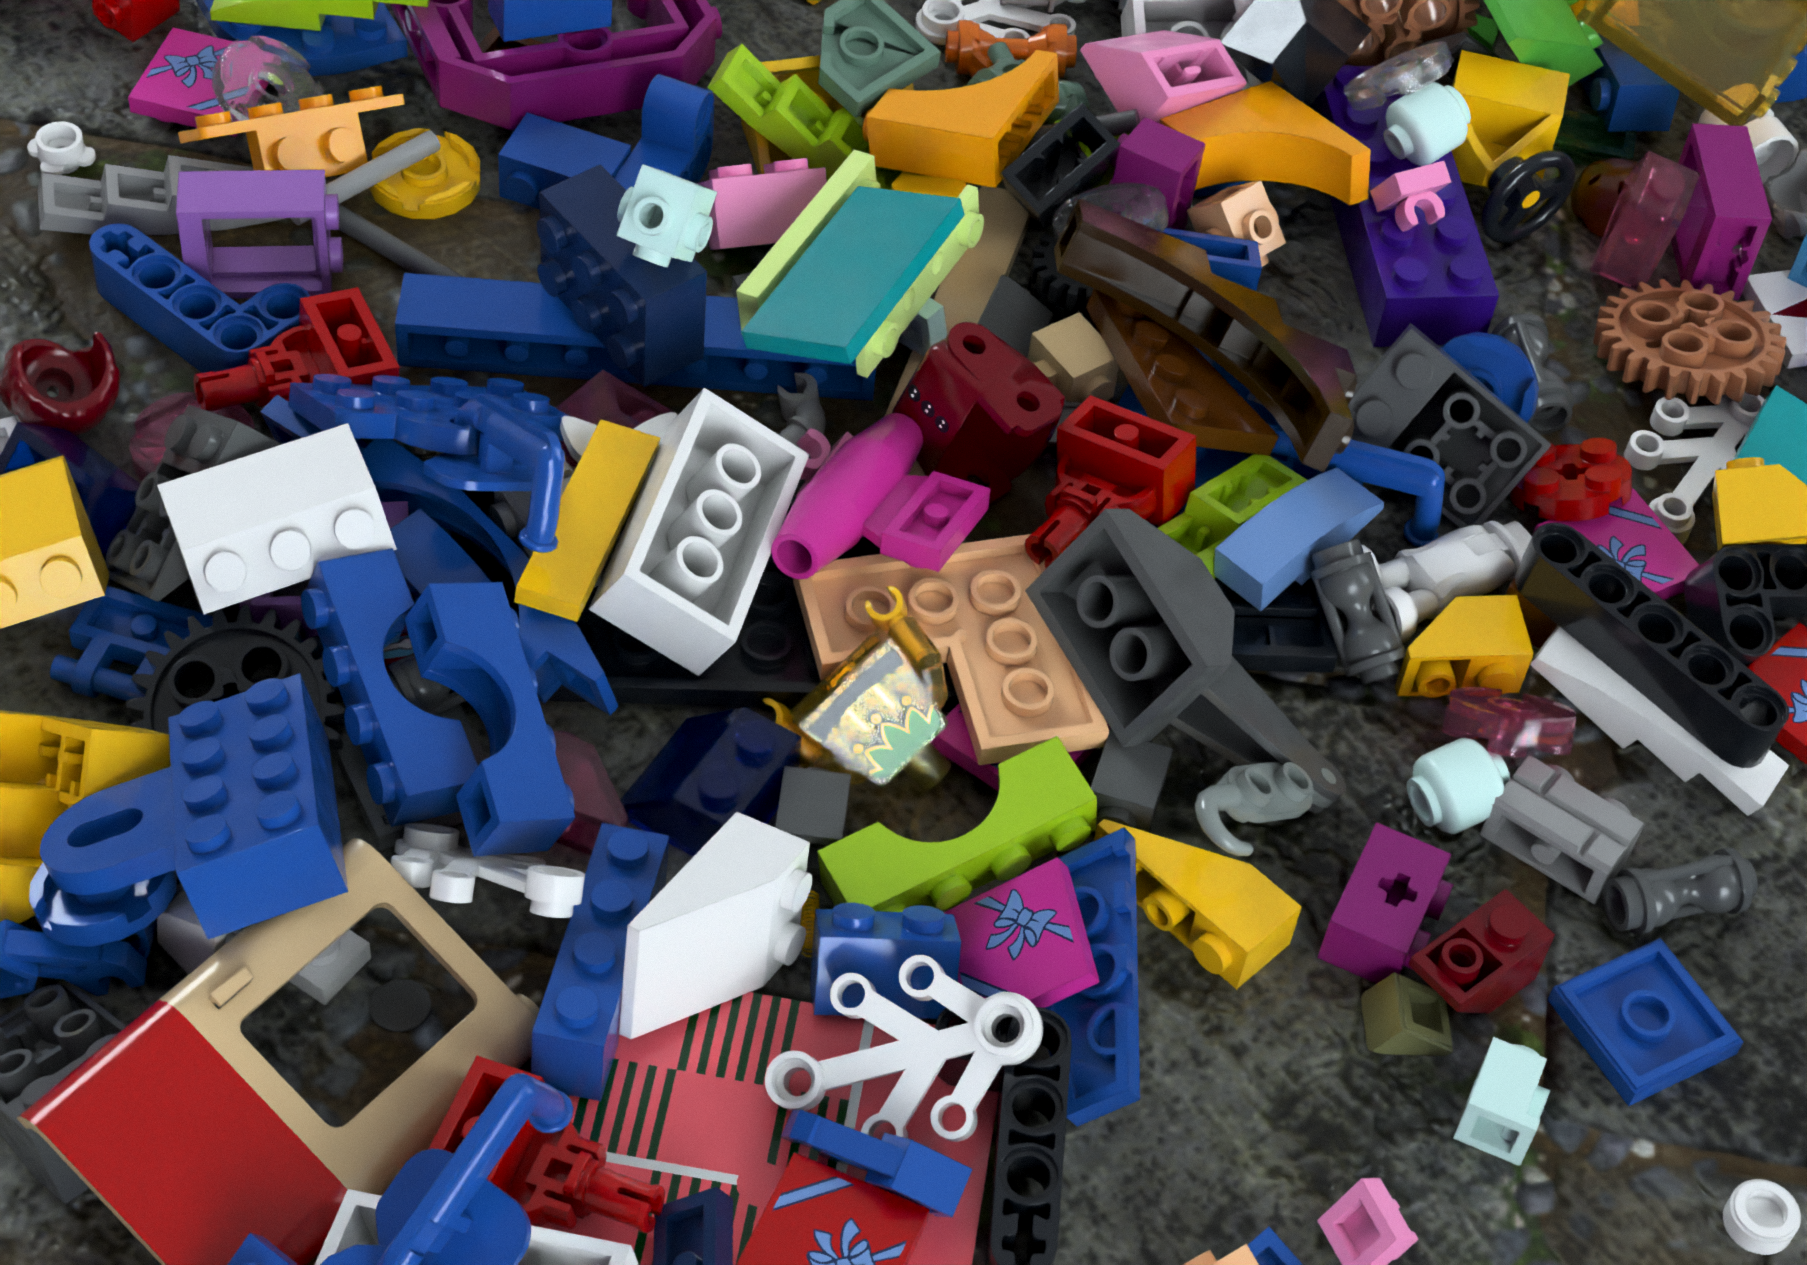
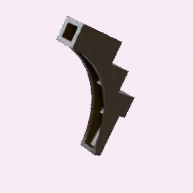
(1171, 281)

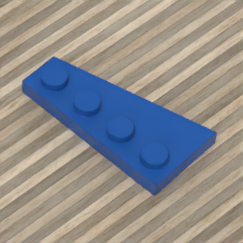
(1107, 1014)

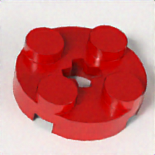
(1576, 481)

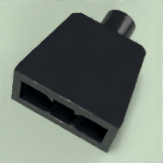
(1058, 168)

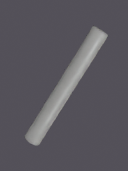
(381, 168)

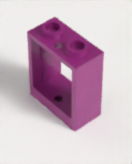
(1723, 211)

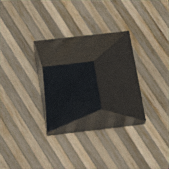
(1295, 43)

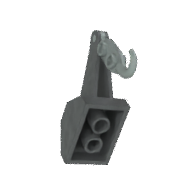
(1157, 651)

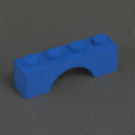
(472, 645)
(411, 755)
(582, 1003)

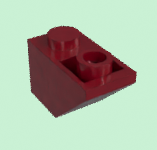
(1485, 955)

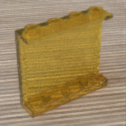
(1711, 50)

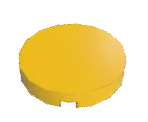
(434, 185)

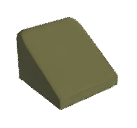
(1405, 1018)

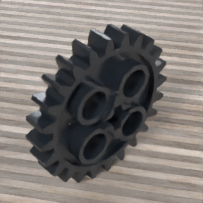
(230, 656)

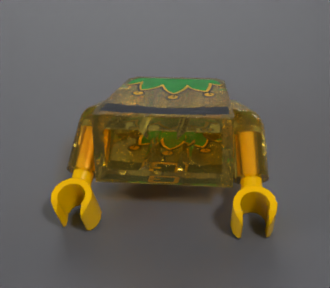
(877, 707)

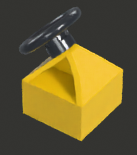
(1512, 140)

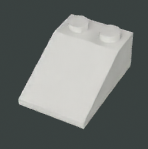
(716, 926)

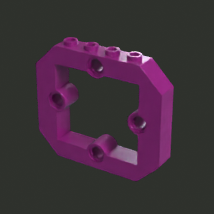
(564, 79)

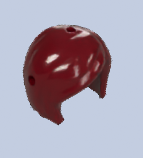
(82, 379)

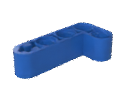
(674, 131)
(182, 305)

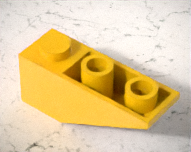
(1211, 904)

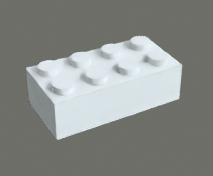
(700, 533)

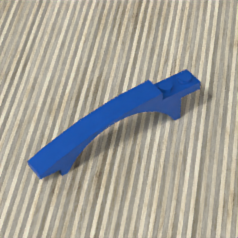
(549, 642)

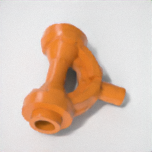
(969, 46)

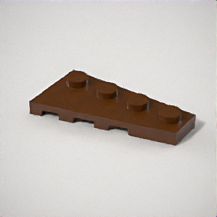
(1177, 381)

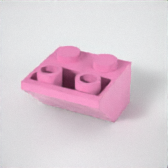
(1162, 72)
(759, 206)

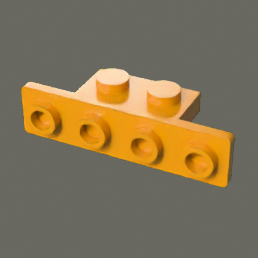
(309, 139)

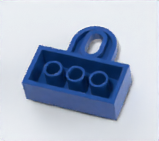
(236, 814)

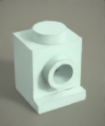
(1504, 1102)

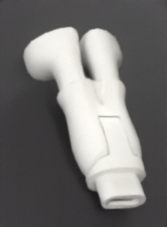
(1456, 564)

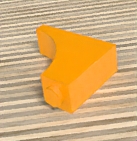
(966, 129)
(1275, 139)

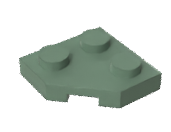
(869, 51)

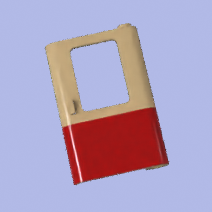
(210, 1143)

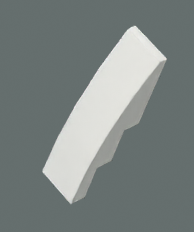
(1631, 717)

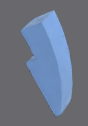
(1279, 540)

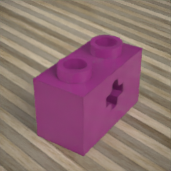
(1161, 160)
(1386, 905)

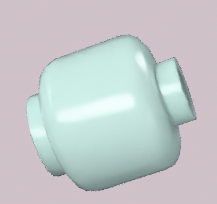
(1427, 124)
(1456, 785)

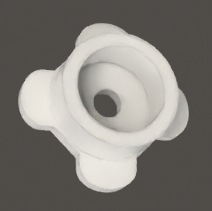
(60, 148)

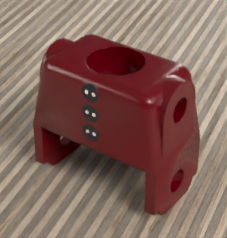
(980, 408)

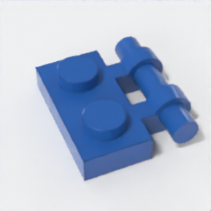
(120, 629)

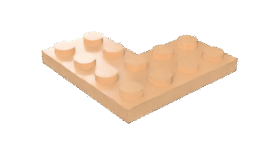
(976, 612)

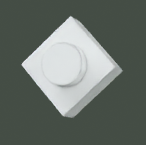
(333, 967)

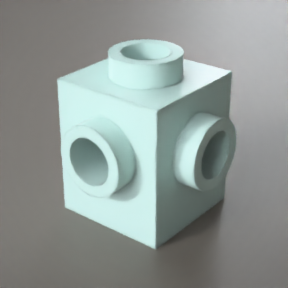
(665, 216)

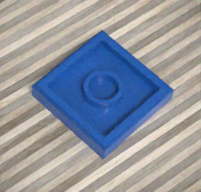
(1644, 1021)

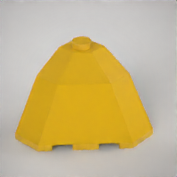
(45, 771)

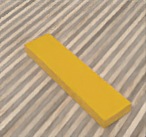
(588, 520)

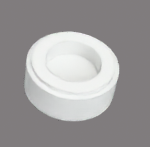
(1761, 1216)

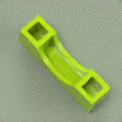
(1038, 810)

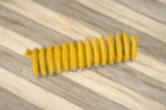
(808, 914)

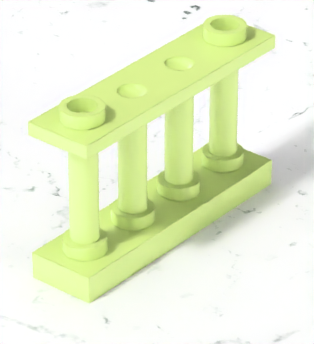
(855, 172)

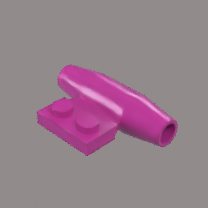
(871, 495)

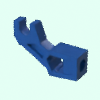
(33, 955)
(890, 1163)

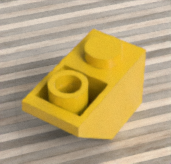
(1469, 645)

